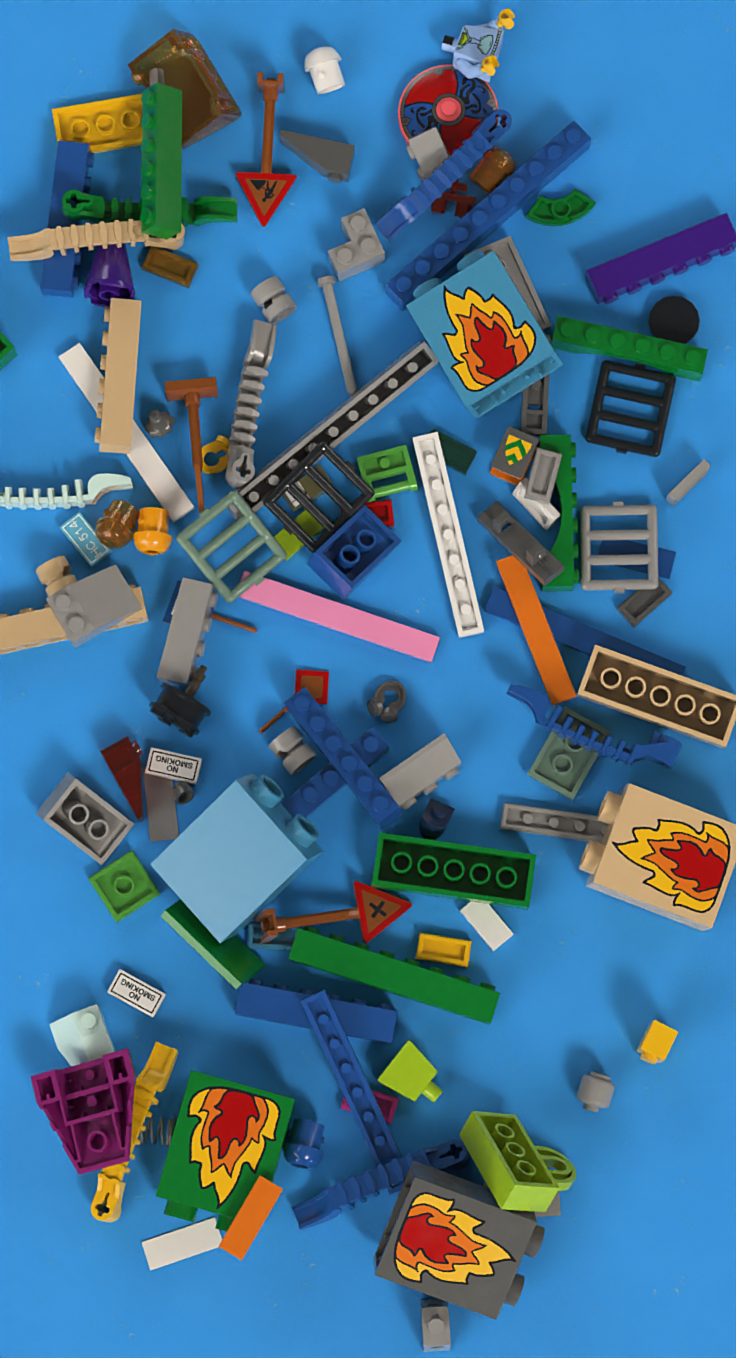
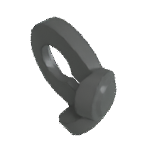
(390, 713)

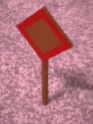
(315, 682)

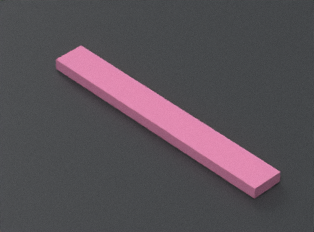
(342, 618)

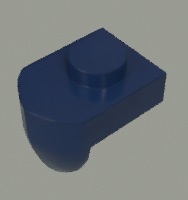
(435, 820)

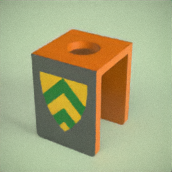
(514, 456)

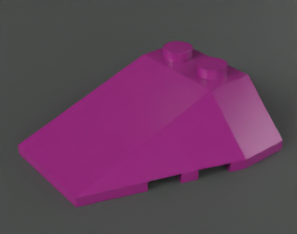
(91, 1109)

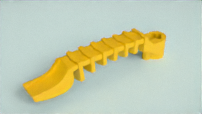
(151, 1079)

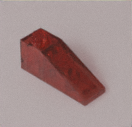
(127, 769)

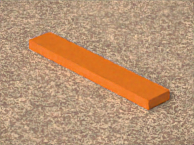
(536, 630)

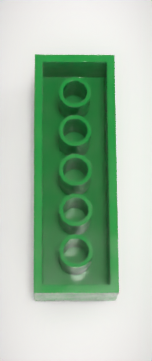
(453, 871)

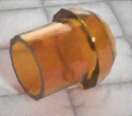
(493, 169)
(116, 525)

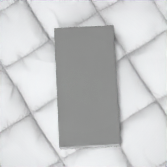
(543, 475)
(688, 483)

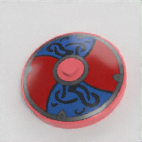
(445, 100)

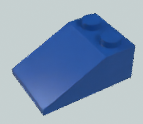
(353, 552)

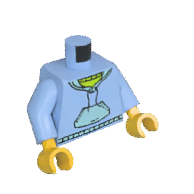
(479, 46)

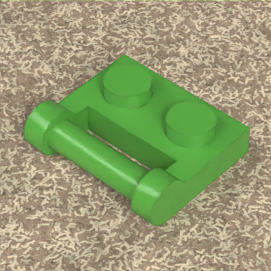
(385, 465)

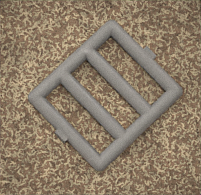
(649, 534)

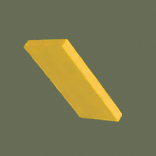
(102, 123)

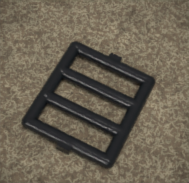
(603, 390)
(306, 466)

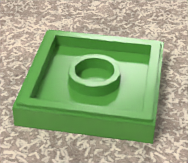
(124, 886)

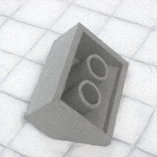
(421, 772)

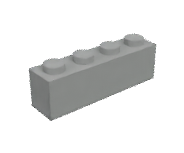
(187, 632)

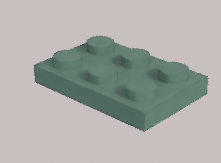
(561, 763)

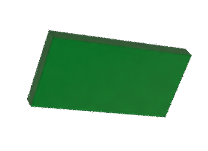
(230, 958)

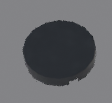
(674, 320)

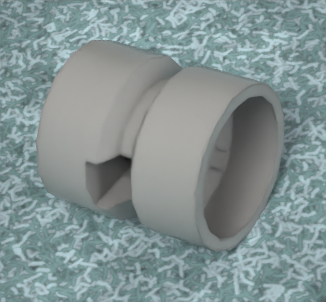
(271, 297)
(292, 750)

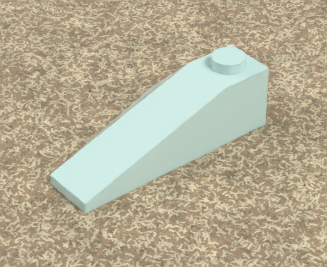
(82, 1036)

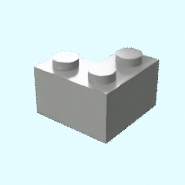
(360, 251)

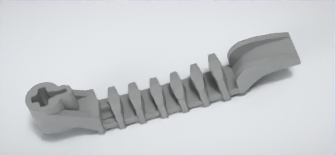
(255, 362)

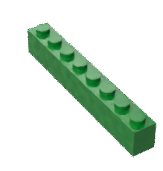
(394, 976)

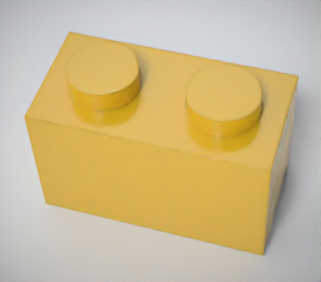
(656, 1042)

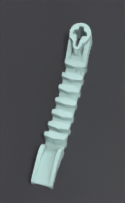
(97, 487)

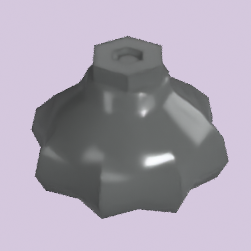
(159, 423)

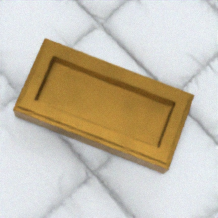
(170, 266)

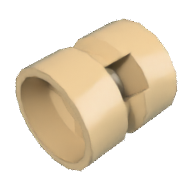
(55, 574)

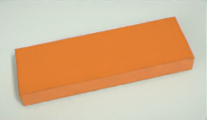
(250, 1217)

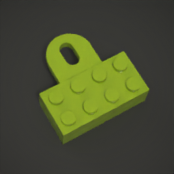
(512, 1164)

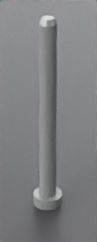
(327, 284)

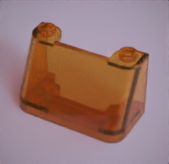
(186, 66)

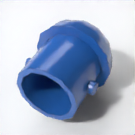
(304, 1144)

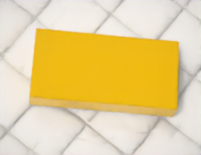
(443, 950)

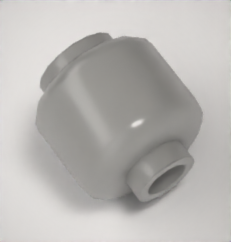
(595, 1091)

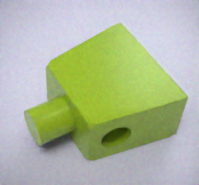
(411, 1075)

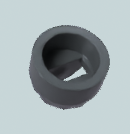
(182, 793)

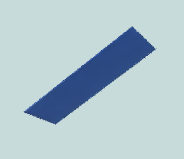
(626, 547)

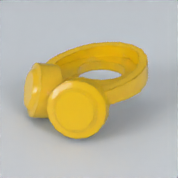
(220, 444)

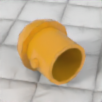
(152, 531)

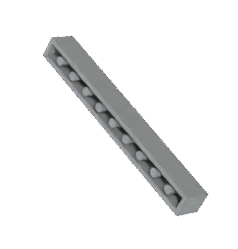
(340, 422)

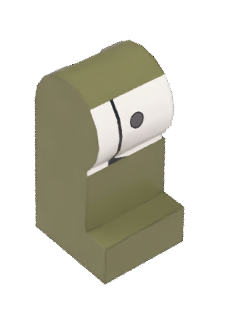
(308, 487)

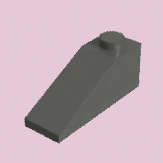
(325, 156)

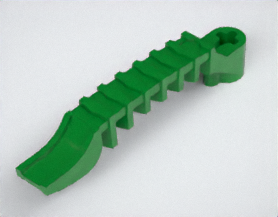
(94, 208)

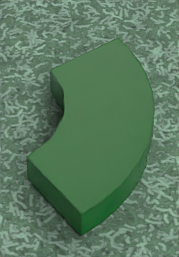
(560, 211)

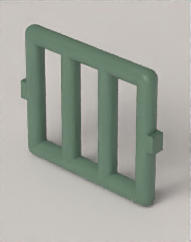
(263, 536)

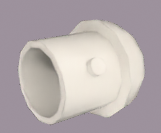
(324, 69)

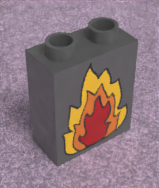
(456, 1242)

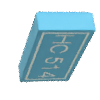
(83, 538)

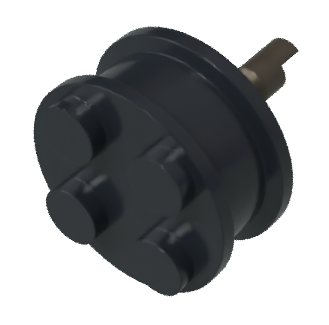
(180, 707)

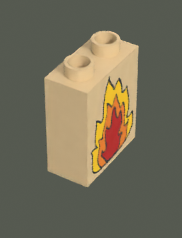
(662, 856)

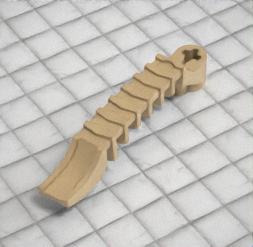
(41, 244)

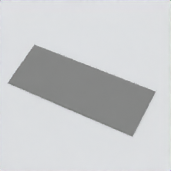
(160, 808)

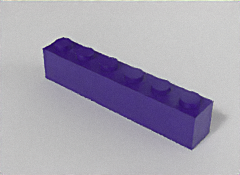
(661, 259)

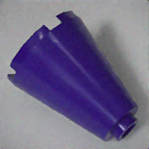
(109, 276)

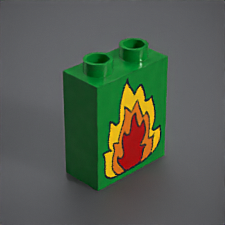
(221, 1147)

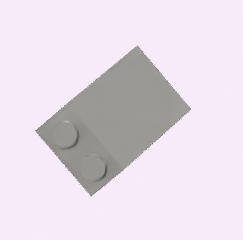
(93, 604)
(84, 818)

